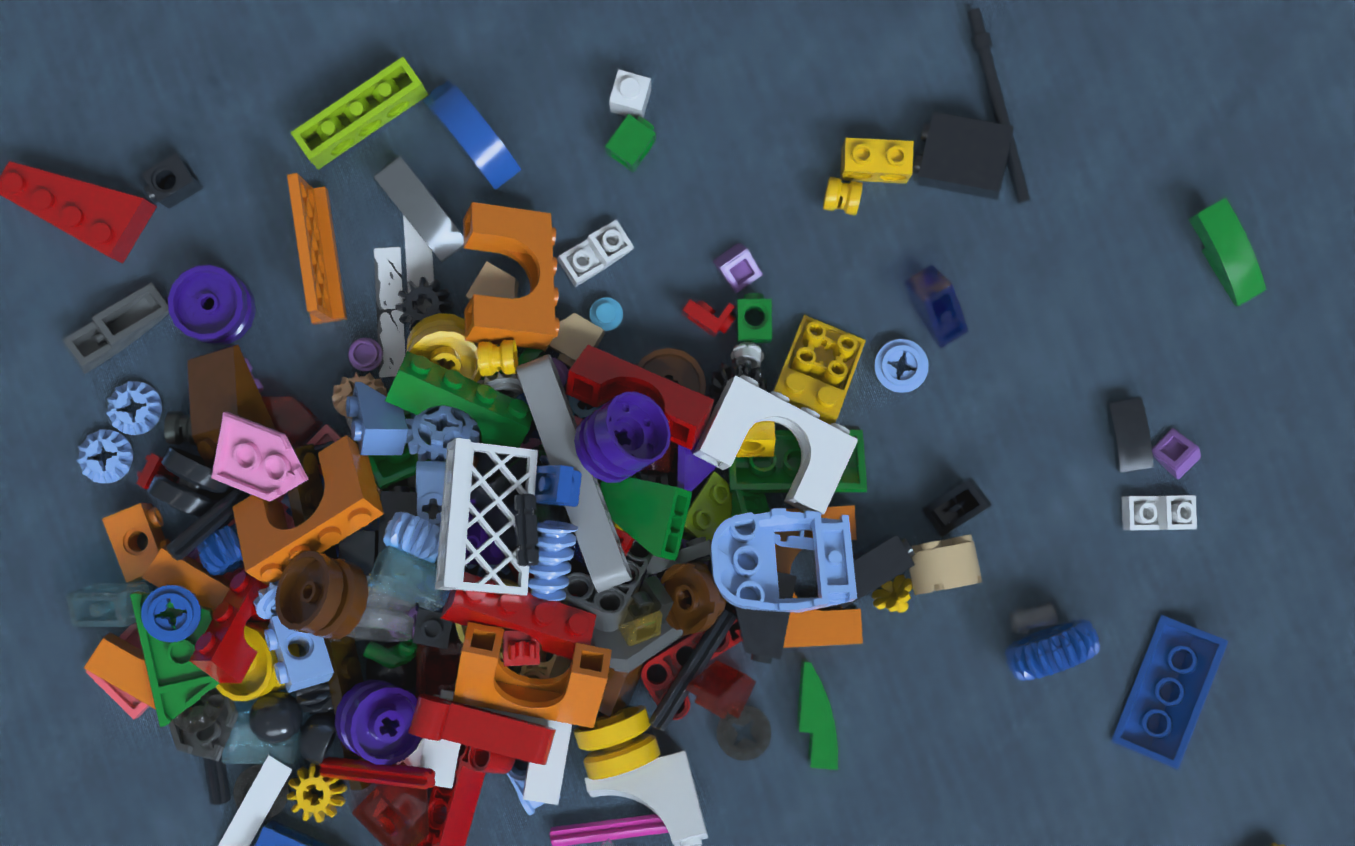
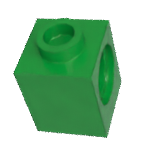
(631, 142)
(754, 334)

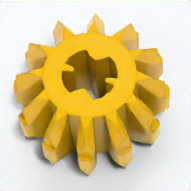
(311, 802)

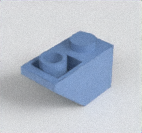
(376, 424)

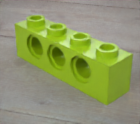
(359, 113)

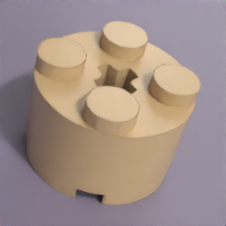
(945, 565)

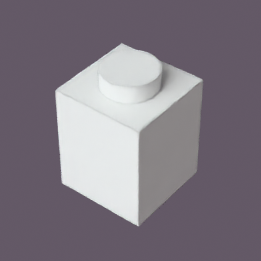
(630, 94)

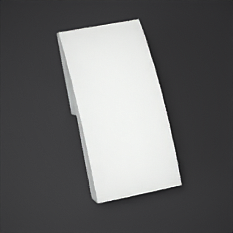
(595, 253)
(1159, 512)

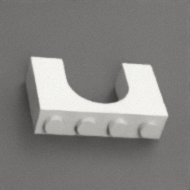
(822, 446)
(541, 781)

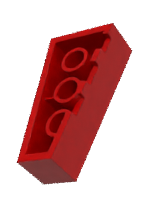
(88, 212)

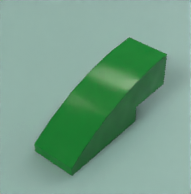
(1229, 251)
(817, 719)

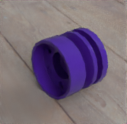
(622, 437)

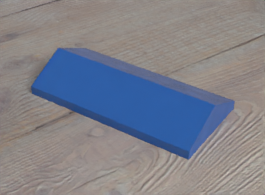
(1170, 691)

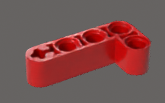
(669, 661)
(482, 729)
(453, 808)

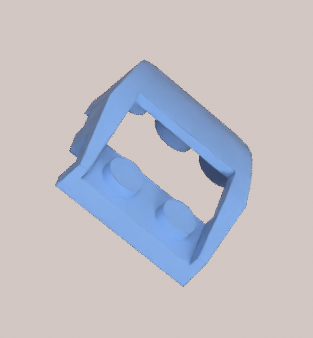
(747, 566)

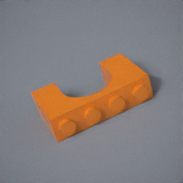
(528, 240)
(346, 506)
(820, 626)
(123, 662)
(565, 698)

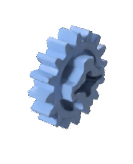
(430, 425)

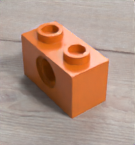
(123, 532)

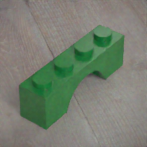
(426, 384)

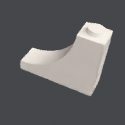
(667, 790)

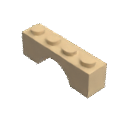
(574, 331)

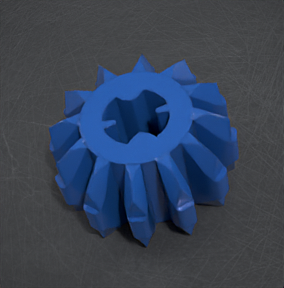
(221, 551)

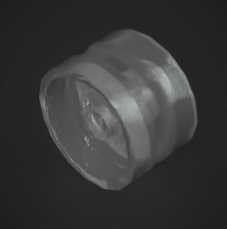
(384, 618)

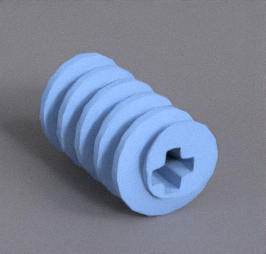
(553, 563)

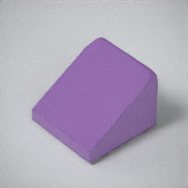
(737, 267)
(1176, 453)

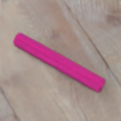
(606, 829)

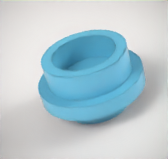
(606, 313)

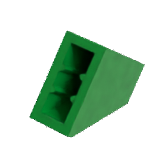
(649, 513)

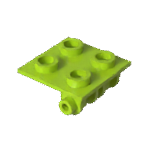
(708, 509)

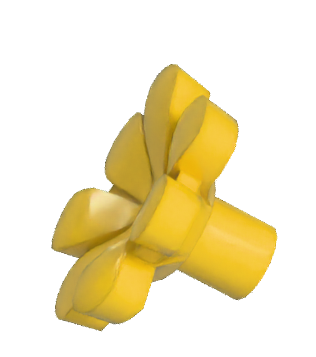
(893, 595)

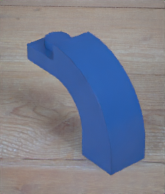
(472, 134)

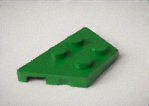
(172, 677)

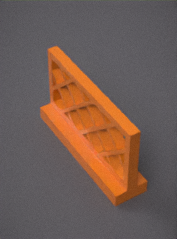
(317, 251)

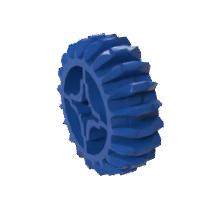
(1052, 650)

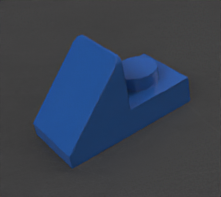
(557, 485)

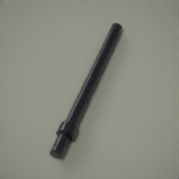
(981, 44)

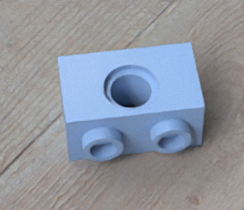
(298, 671)

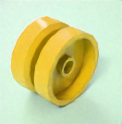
(443, 342)
(261, 674)
(617, 743)

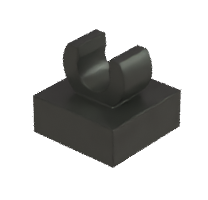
(651, 599)

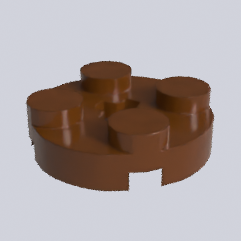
(705, 597)

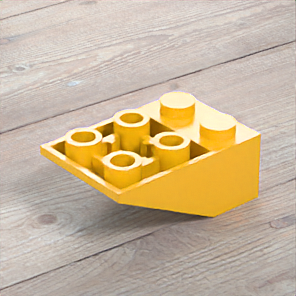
(819, 368)

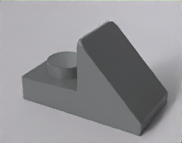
(696, 551)

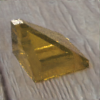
(642, 628)

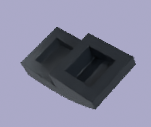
(1131, 434)

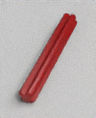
(379, 774)

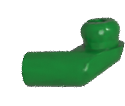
(393, 656)

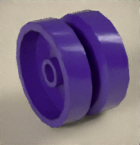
(211, 305)
(376, 722)

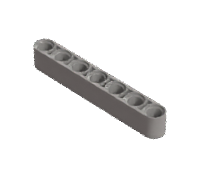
(557, 432)

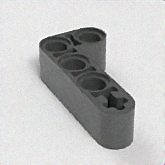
(617, 597)

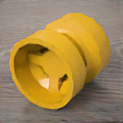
(842, 195)
(496, 358)

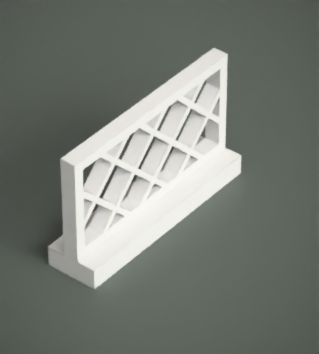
(456, 511)

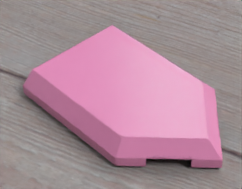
(255, 459)

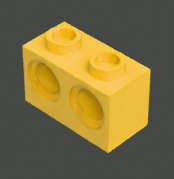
(876, 160)

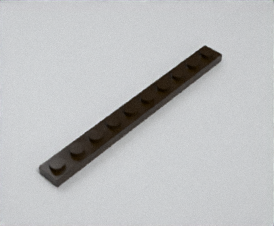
(342, 652)

